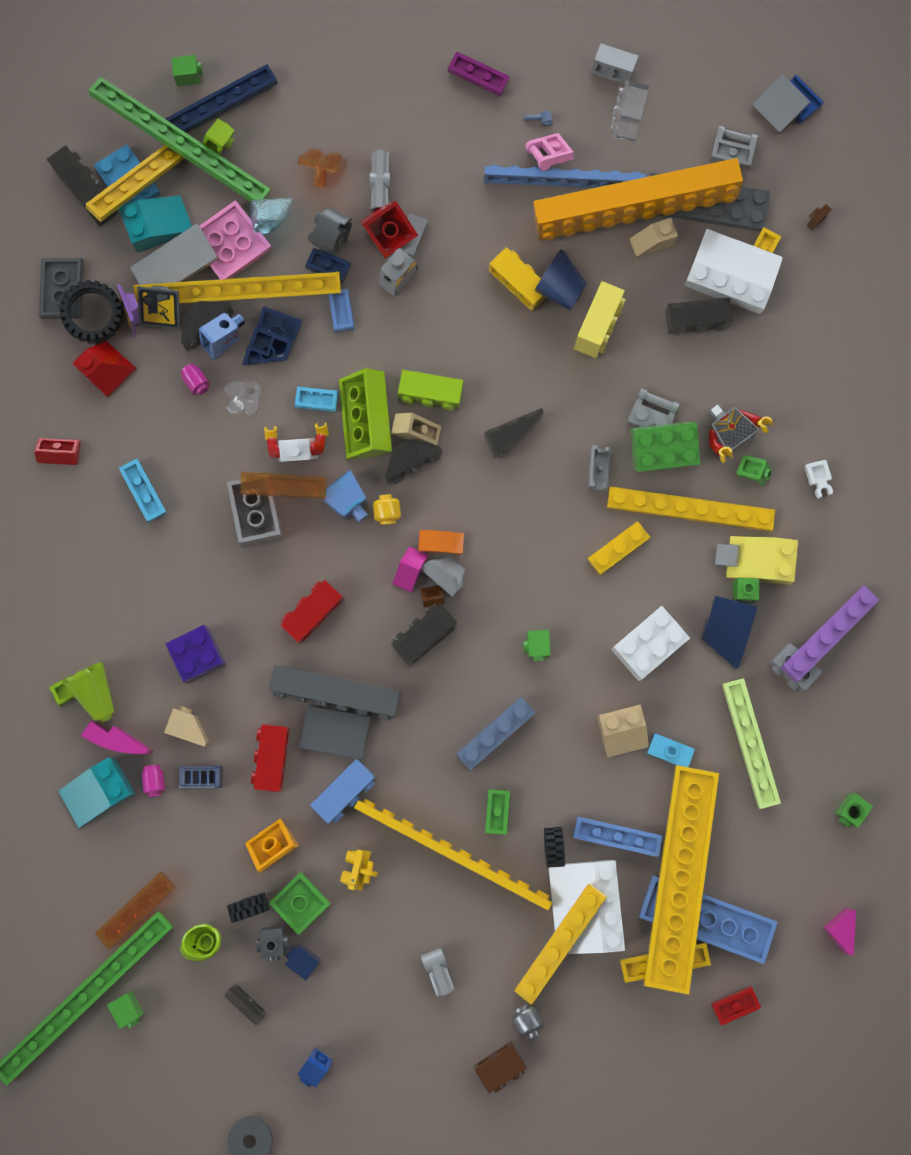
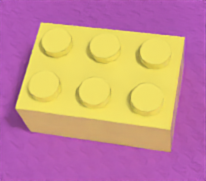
(600, 320)

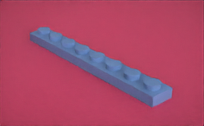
(556, 177)

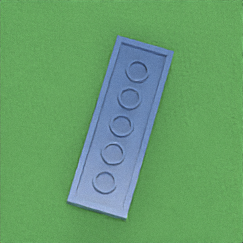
(724, 925)

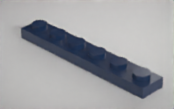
(224, 99)

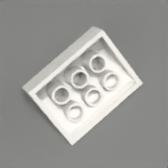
(734, 271)
(605, 929)

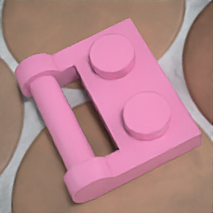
(555, 148)

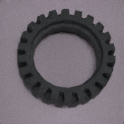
(86, 288)

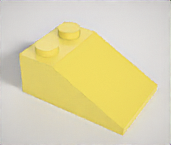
(765, 559)

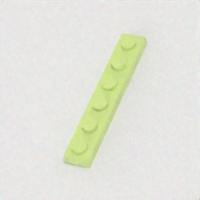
(751, 743)

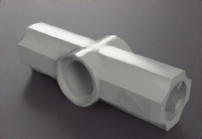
(380, 180)

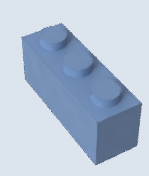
(343, 792)

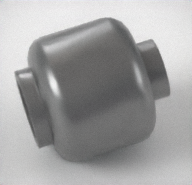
(527, 1021)

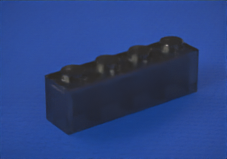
(77, 178)

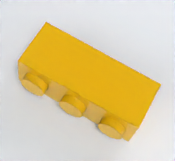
(517, 277)

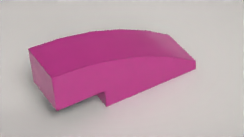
(115, 739)

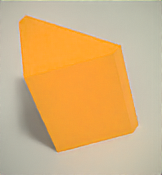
(271, 845)

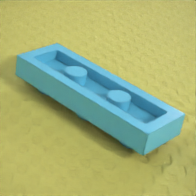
(143, 490)

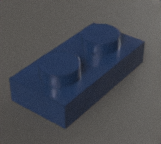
(323, 263)

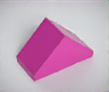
(410, 569)
(842, 930)

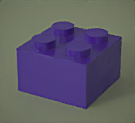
(195, 654)

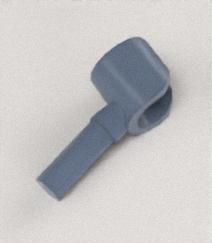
(545, 116)

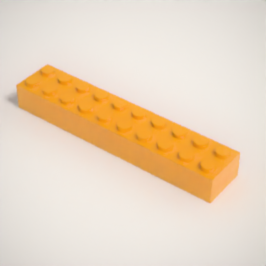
(638, 199)

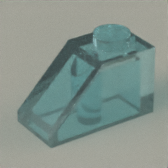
(269, 213)

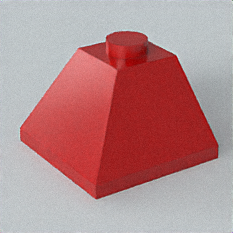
(389, 228)
(104, 367)

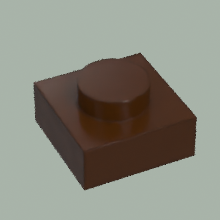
(818, 216)
(432, 596)

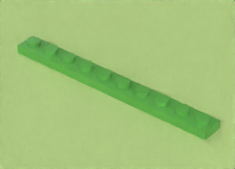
(178, 140)
(83, 997)

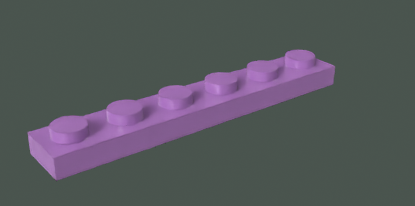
(829, 634)

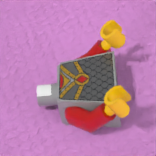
(733, 429)

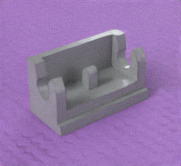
(614, 64)
(598, 469)

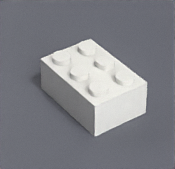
(650, 643)

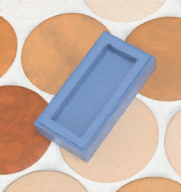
(341, 311)

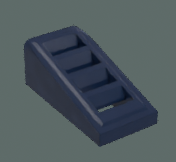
(218, 775)

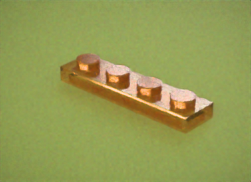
(283, 485)
(135, 910)

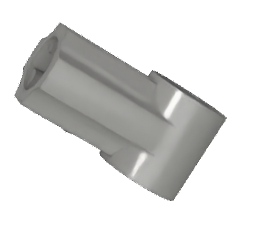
(436, 967)

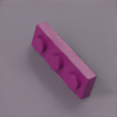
(478, 74)

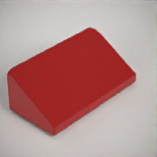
(57, 451)

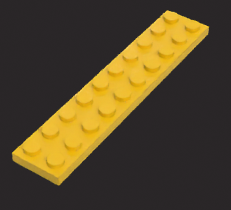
(681, 880)

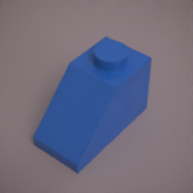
(314, 1068)

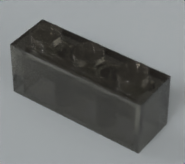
(698, 316)

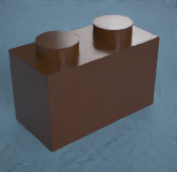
(500, 1067)

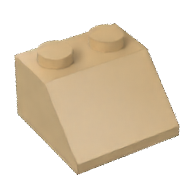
(623, 731)

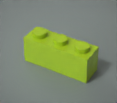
(430, 390)

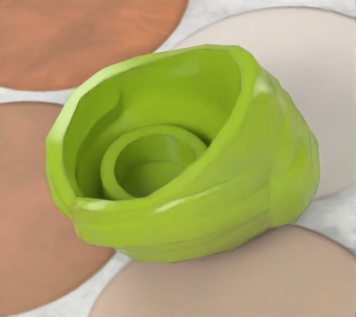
(200, 943)

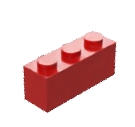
(311, 611)
(270, 758)

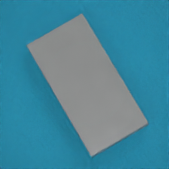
(176, 259)

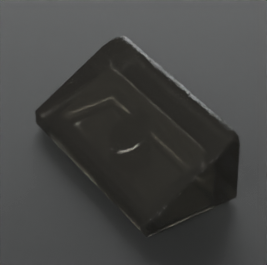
(245, 1004)

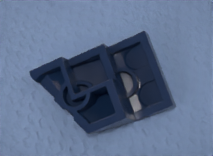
(561, 282)
(272, 337)
(729, 628)

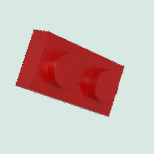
(735, 1005)

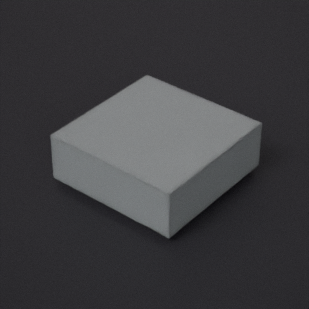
(727, 555)

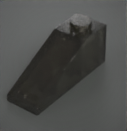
(507, 436)

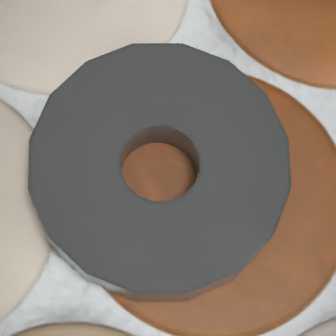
(250, 1126)

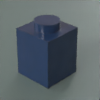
(302, 961)

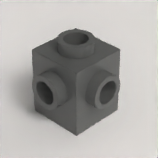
(276, 935)

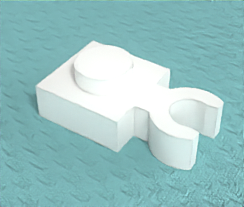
(819, 475)

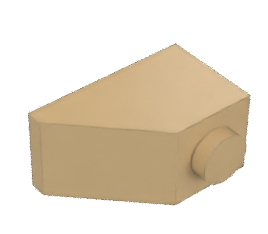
(654, 238)
(415, 427)
(186, 726)

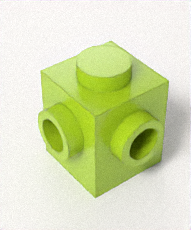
(219, 137)

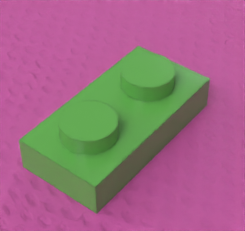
(497, 811)

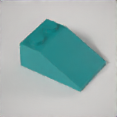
(154, 221)
(96, 791)

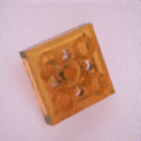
(322, 163)

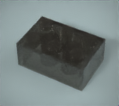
(423, 634)

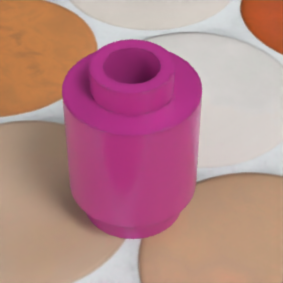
(195, 379)
(153, 780)

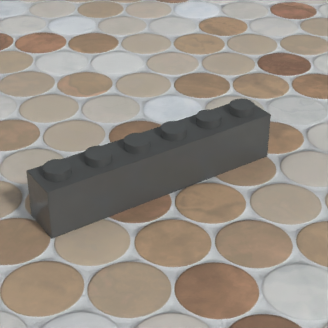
(334, 691)

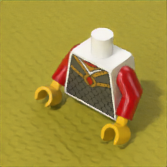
(296, 448)

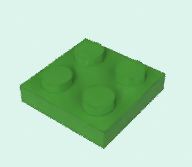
(299, 903)

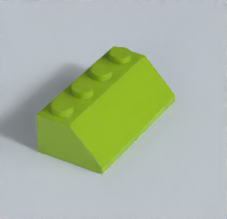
(365, 414)

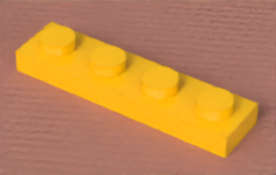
(635, 967)

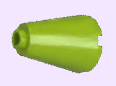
(92, 691)

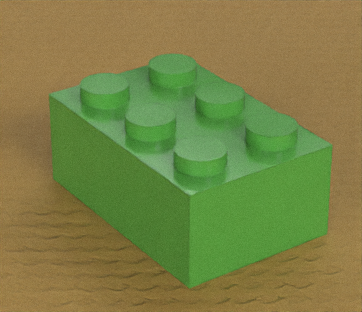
(665, 446)

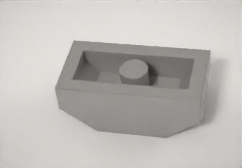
(445, 573)

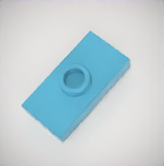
(316, 399)
(670, 751)

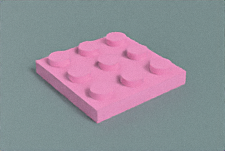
(233, 241)

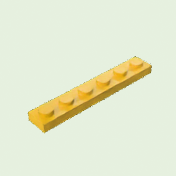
(133, 182)
(560, 943)

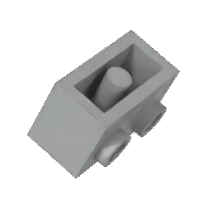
(783, 656)

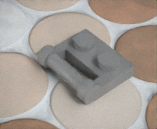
(728, 150)
(645, 416)

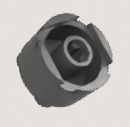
(330, 230)

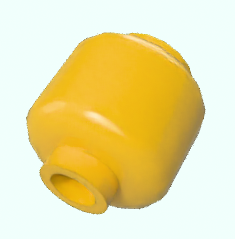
(386, 510)

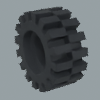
(554, 847)
(248, 907)

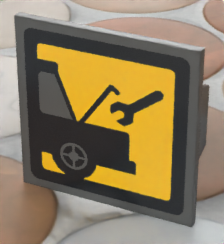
(158, 307)

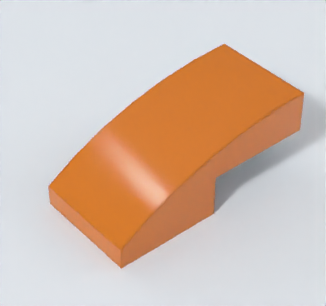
(440, 541)

